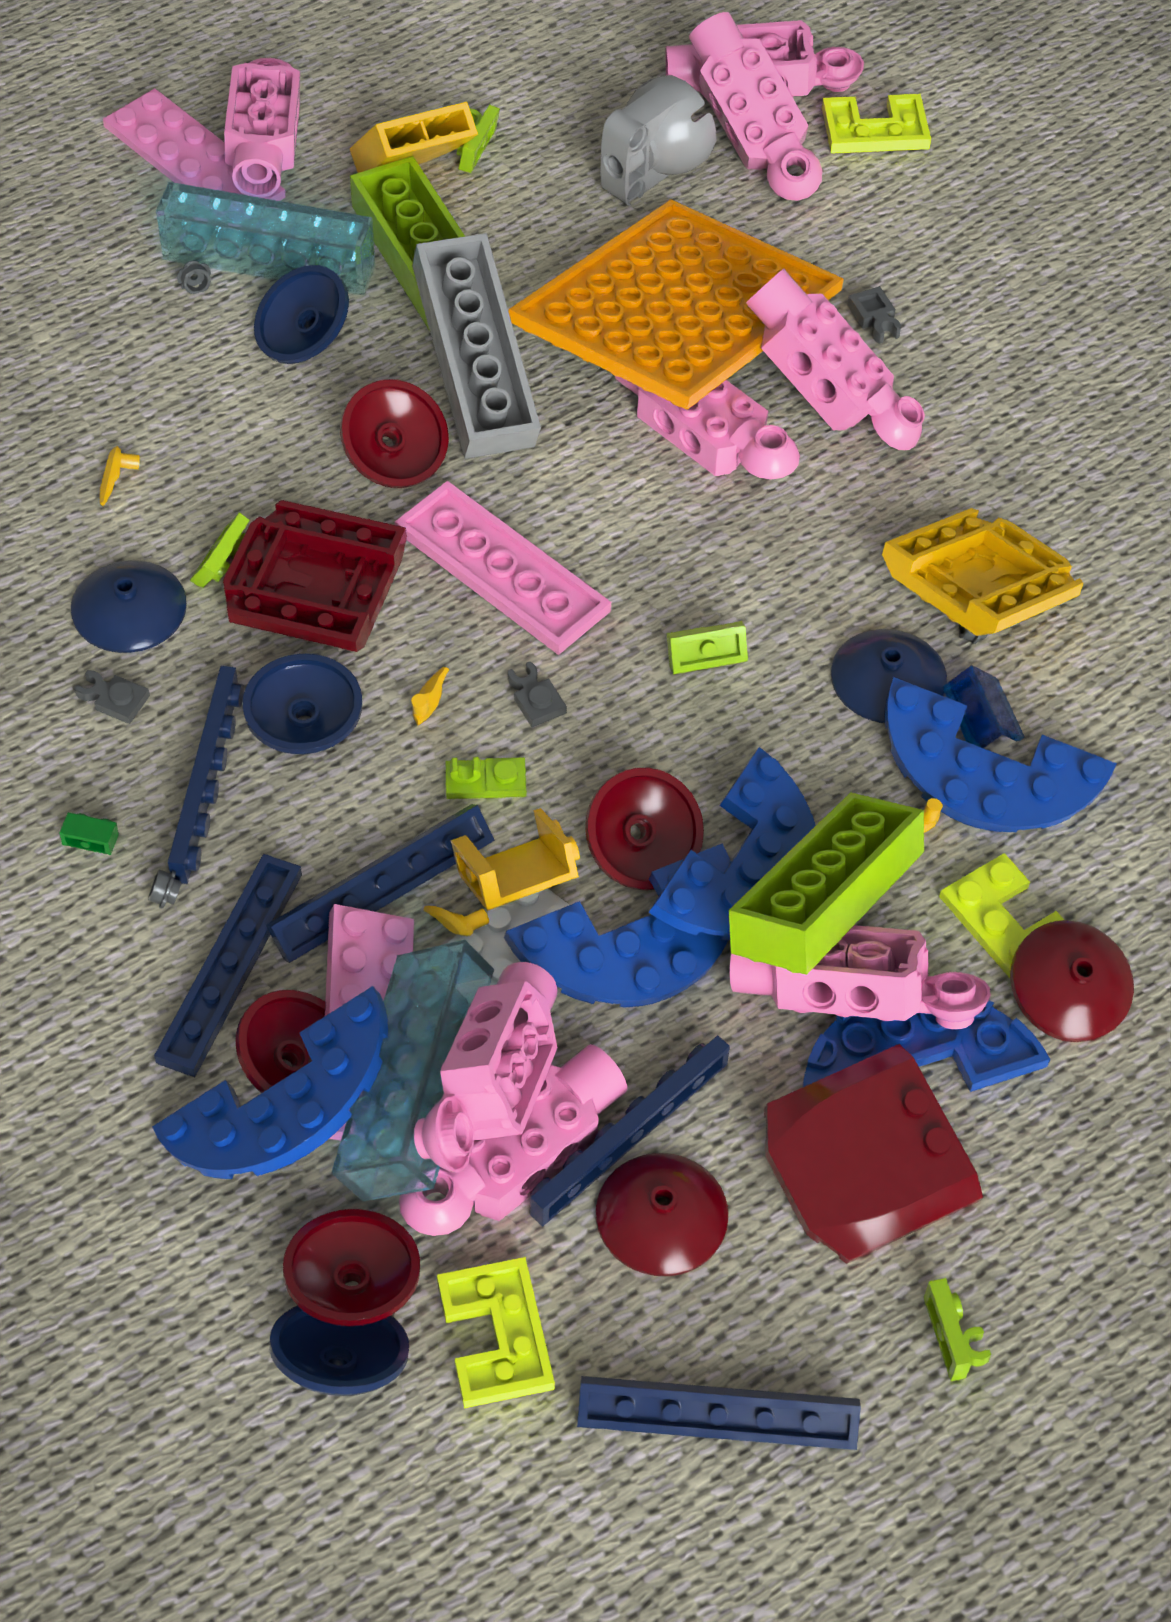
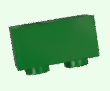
(89, 833)

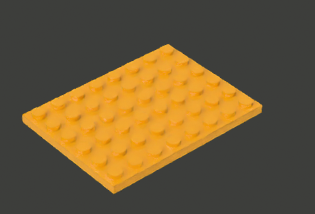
(667, 302)

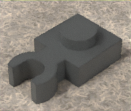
(874, 310)
(117, 698)
(536, 699)

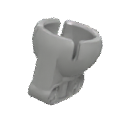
(654, 138)

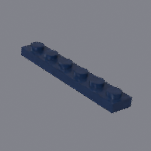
(203, 787)
(379, 881)
(227, 966)
(639, 1120)
(719, 1412)

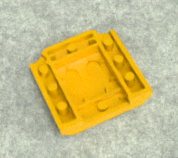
(981, 571)

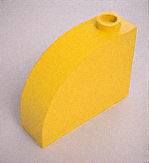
(418, 135)

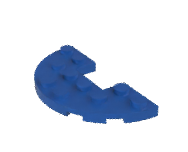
(980, 784)
(779, 818)
(624, 966)
(984, 1052)
(294, 1114)

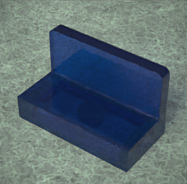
(987, 709)

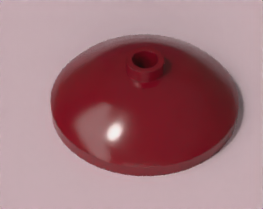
(408, 419)
(661, 810)
(1060, 998)
(272, 1033)
(657, 1236)
(345, 1249)

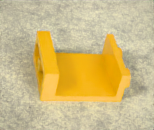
(521, 868)

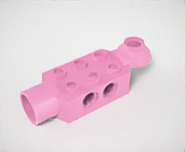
(791, 52)
(755, 106)
(261, 124)
(832, 363)
(721, 431)
(871, 976)
(492, 1067)
(510, 1167)

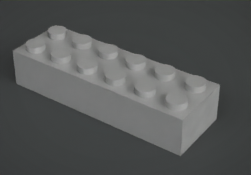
(476, 346)

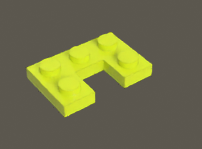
(903, 129)
(979, 907)
(522, 1358)

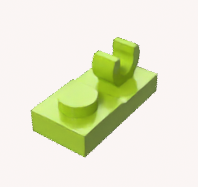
(486, 127)
(215, 563)
(707, 647)
(485, 778)
(945, 1313)

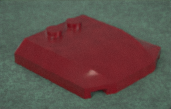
(313, 574)
(868, 1155)

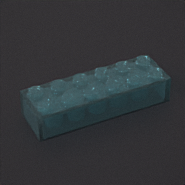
(263, 235)
(424, 1013)

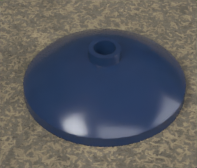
(301, 314)
(128, 606)
(864, 671)
(298, 688)
(338, 1357)

